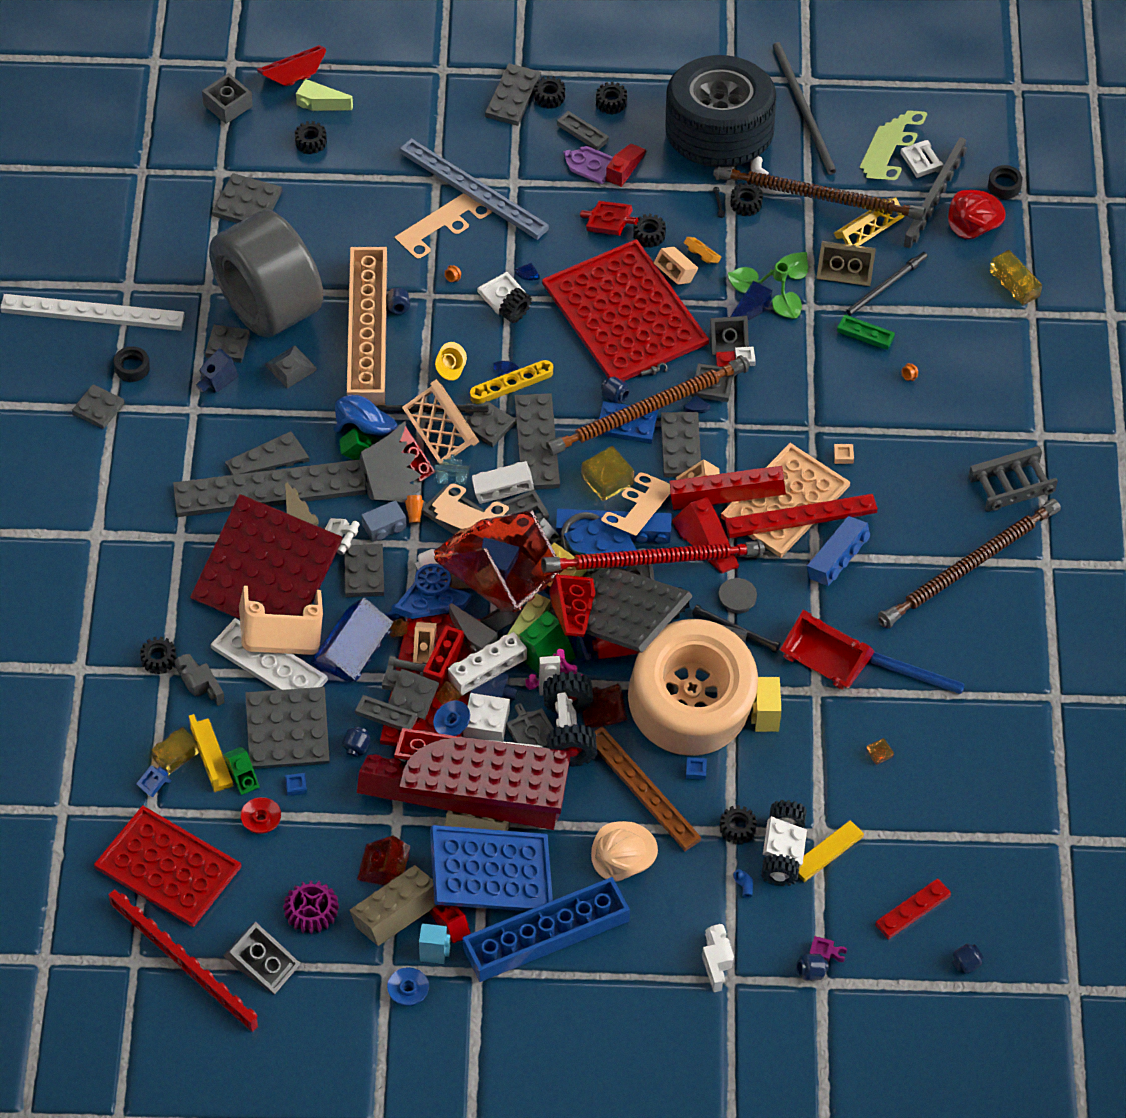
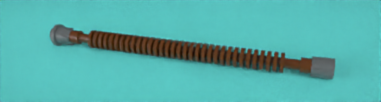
(824, 193)
(968, 563)

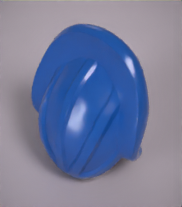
(364, 415)

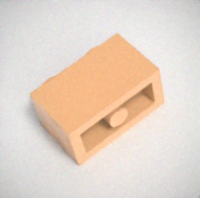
(675, 265)

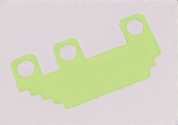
(884, 143)

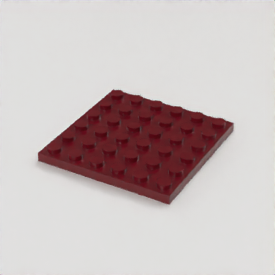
(269, 553)

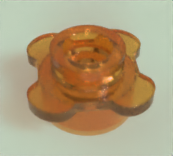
(398, 628)

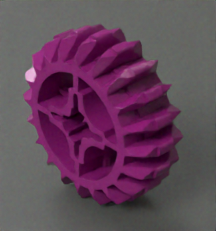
(309, 916)

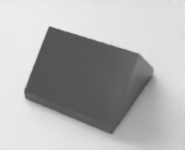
(728, 333)

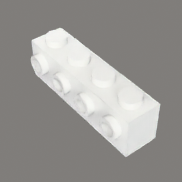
(487, 663)

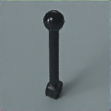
(721, 214)

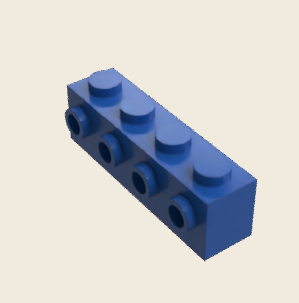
(838, 551)

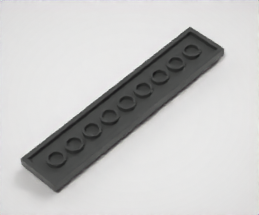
(268, 487)

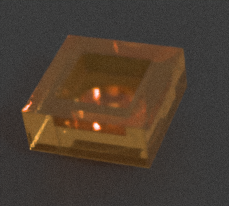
(448, 693)
(880, 751)

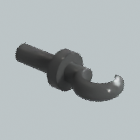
(653, 370)

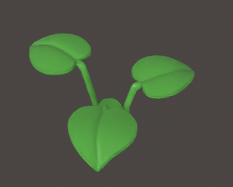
(793, 265)

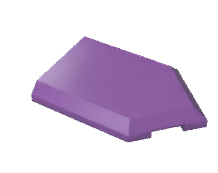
(588, 163)

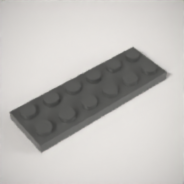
(534, 429)

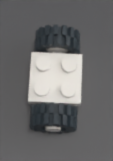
(784, 843)

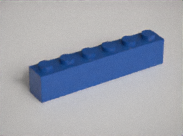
(655, 530)

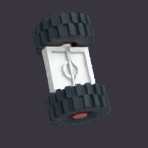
(567, 696)

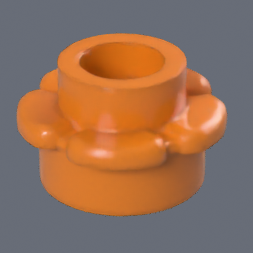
(452, 273)
(909, 372)

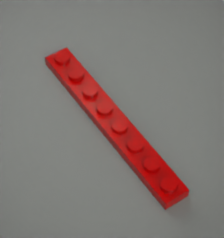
(801, 515)

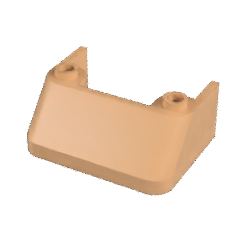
(280, 632)

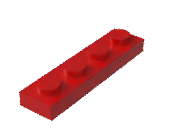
(913, 908)

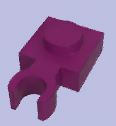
(826, 949)

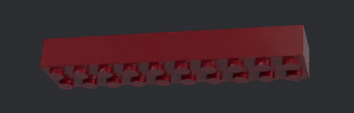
(383, 777)

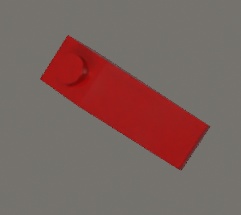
(623, 164)
(454, 920)

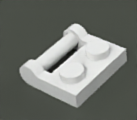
(917, 160)

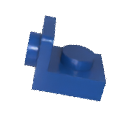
(153, 780)

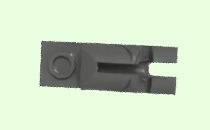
(199, 678)

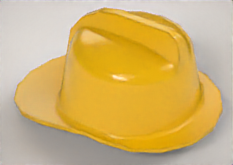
(450, 361)

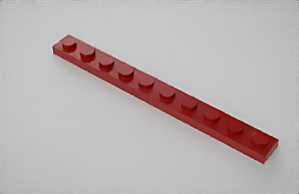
(188, 964)

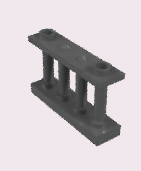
(1007, 463)

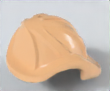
(623, 850)

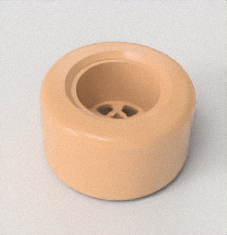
(693, 646)

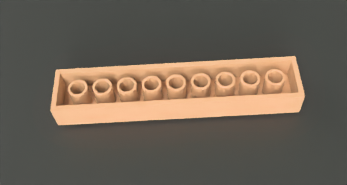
(367, 323)

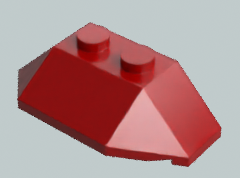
(294, 67)

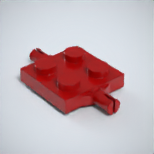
(609, 217)

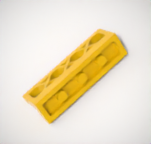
(863, 220)
(210, 754)

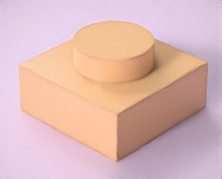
(843, 454)

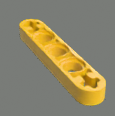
(506, 388)

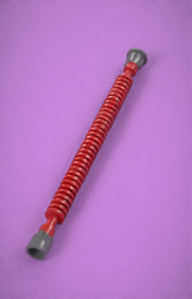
(653, 556)

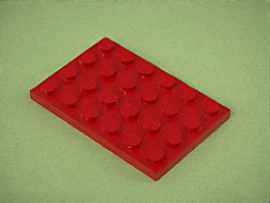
(168, 866)

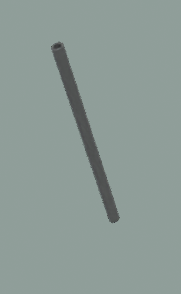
(804, 108)

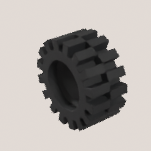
(611, 90)
(549, 99)
(310, 130)
(746, 191)
(649, 238)
(515, 305)
(158, 664)
(742, 815)

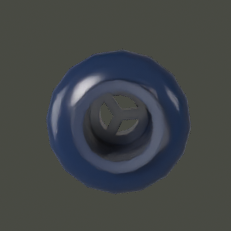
(398, 301)
(615, 390)
(356, 741)
(967, 958)
(812, 967)

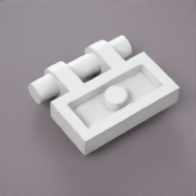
(342, 527)

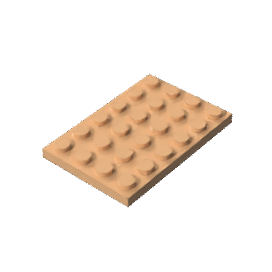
(805, 483)

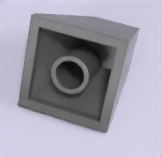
(291, 366)

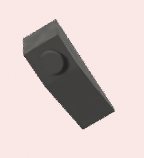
(475, 633)

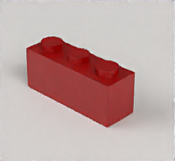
(444, 655)

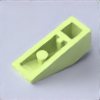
(322, 98)

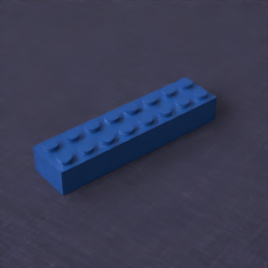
(546, 929)

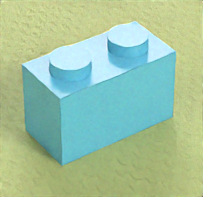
(434, 943)

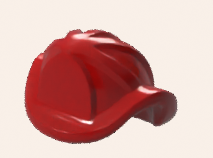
(974, 213)

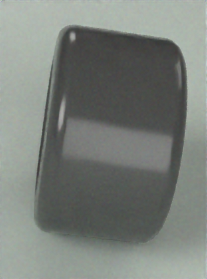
(266, 273)

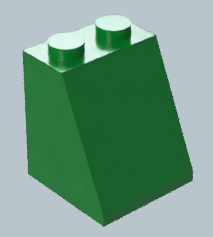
(544, 639)

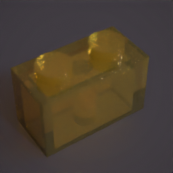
(175, 750)

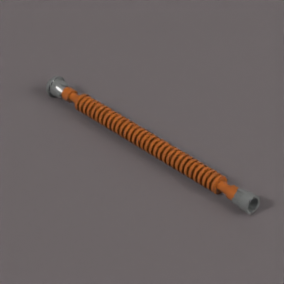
(648, 405)

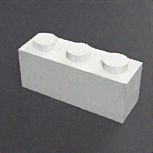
(502, 482)

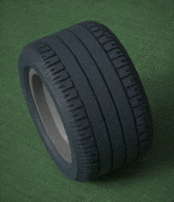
(720, 111)

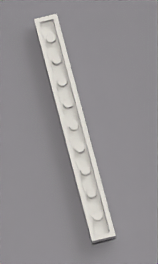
(92, 312)

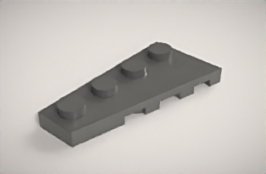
(275, 453)

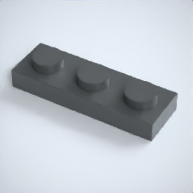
(582, 130)
(385, 713)

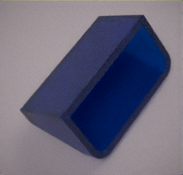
(353, 641)

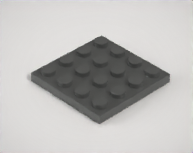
(287, 727)

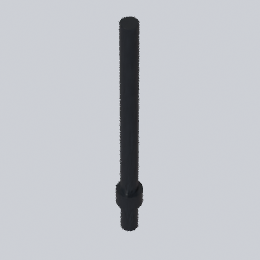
(911, 265)
(469, 408)

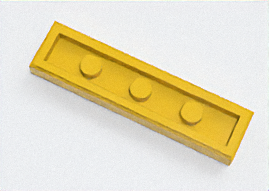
(829, 850)

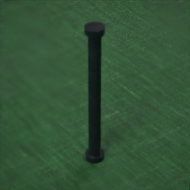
(750, 635)

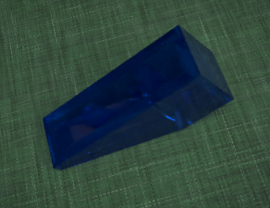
(754, 301)

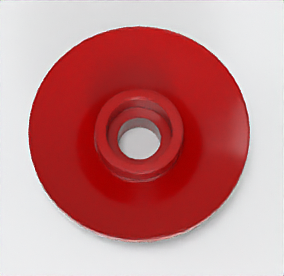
(260, 808)

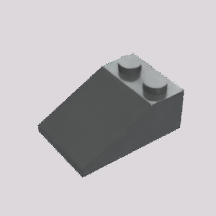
(262, 958)

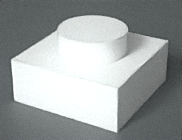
(747, 352)

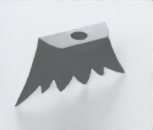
(386, 470)

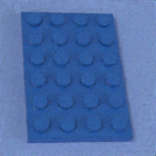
(490, 868)

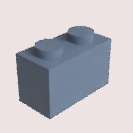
(384, 521)

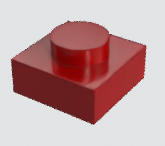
(723, 358)

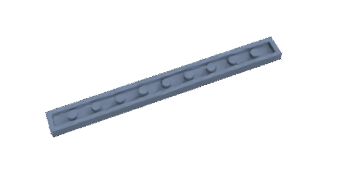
(474, 189)

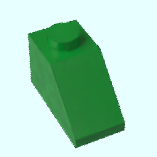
(355, 442)

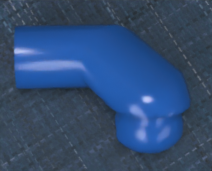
(745, 881)

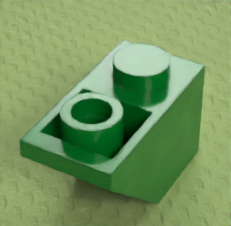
(241, 770)

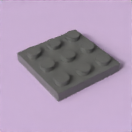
(245, 197)

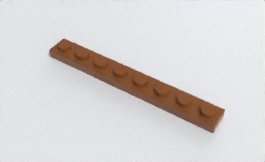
(645, 790)

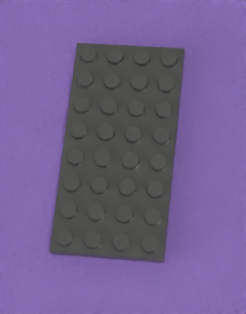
(630, 607)

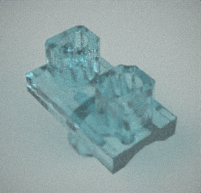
(452, 468)

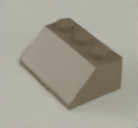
(846, 263)
(458, 819)

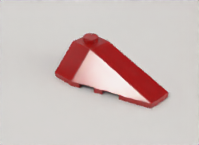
(701, 526)
(572, 602)

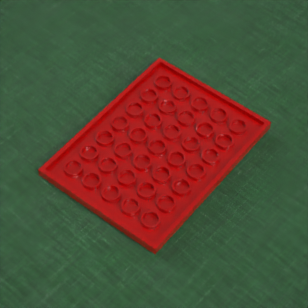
(625, 311)

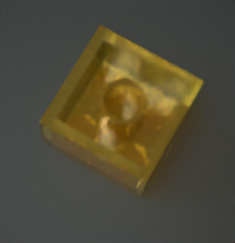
(607, 473)

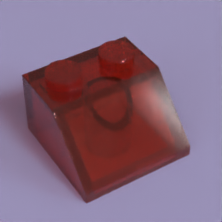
(383, 860)

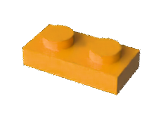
(698, 247)

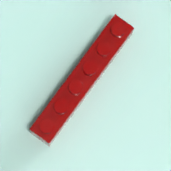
(728, 486)

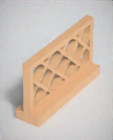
(453, 413)

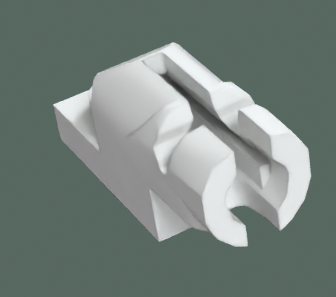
(717, 955)

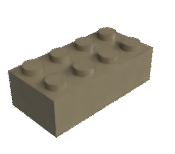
(394, 905)

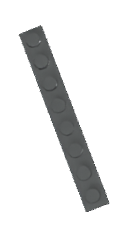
(934, 194)

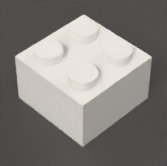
(487, 717)

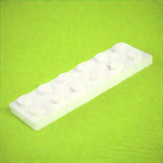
(276, 669)

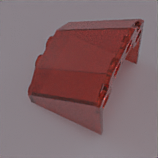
(475, 567)

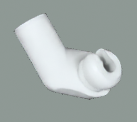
(756, 166)

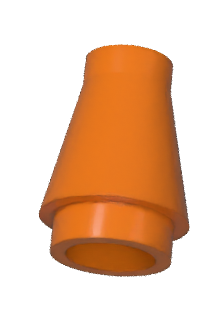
(414, 507)

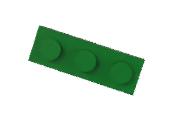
(866, 332)

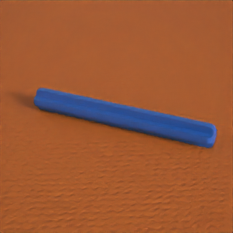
(917, 673)

